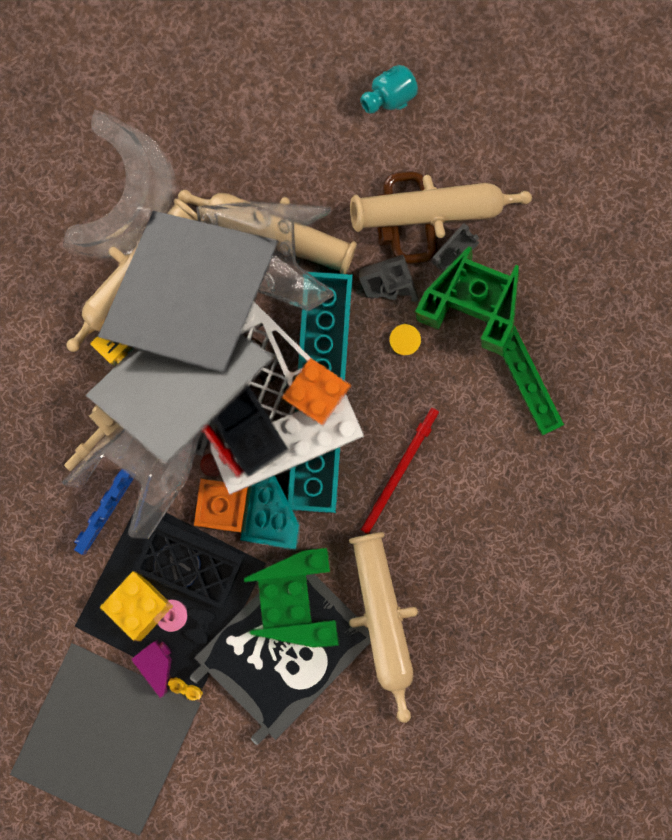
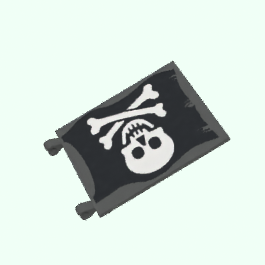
(276, 677)

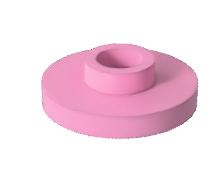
(175, 618)

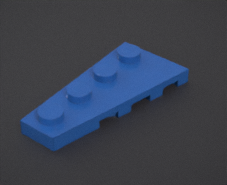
(100, 517)

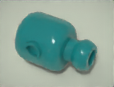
(390, 90)

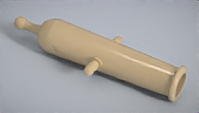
(432, 206)
(309, 242)
(99, 304)
(383, 619)

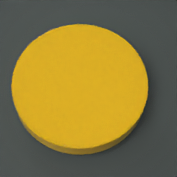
(405, 339)

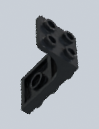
(249, 432)

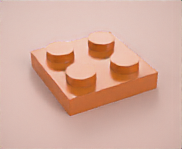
(316, 392)
(218, 508)

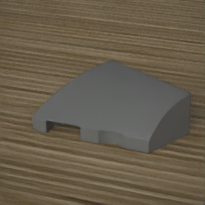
(388, 279)

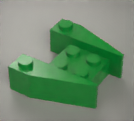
(475, 292)
(286, 601)

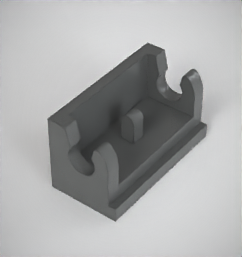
(454, 247)

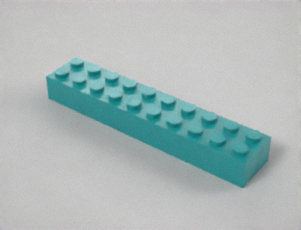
(325, 341)

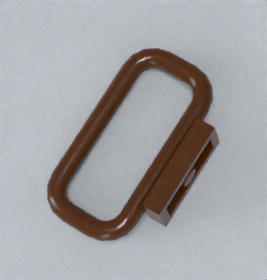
(390, 233)

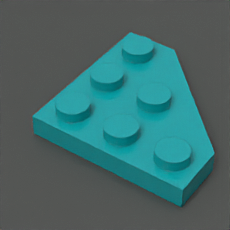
(269, 516)

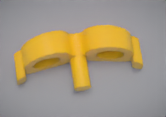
(192, 692)

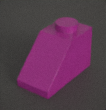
(155, 666)

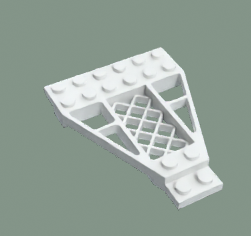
(300, 433)

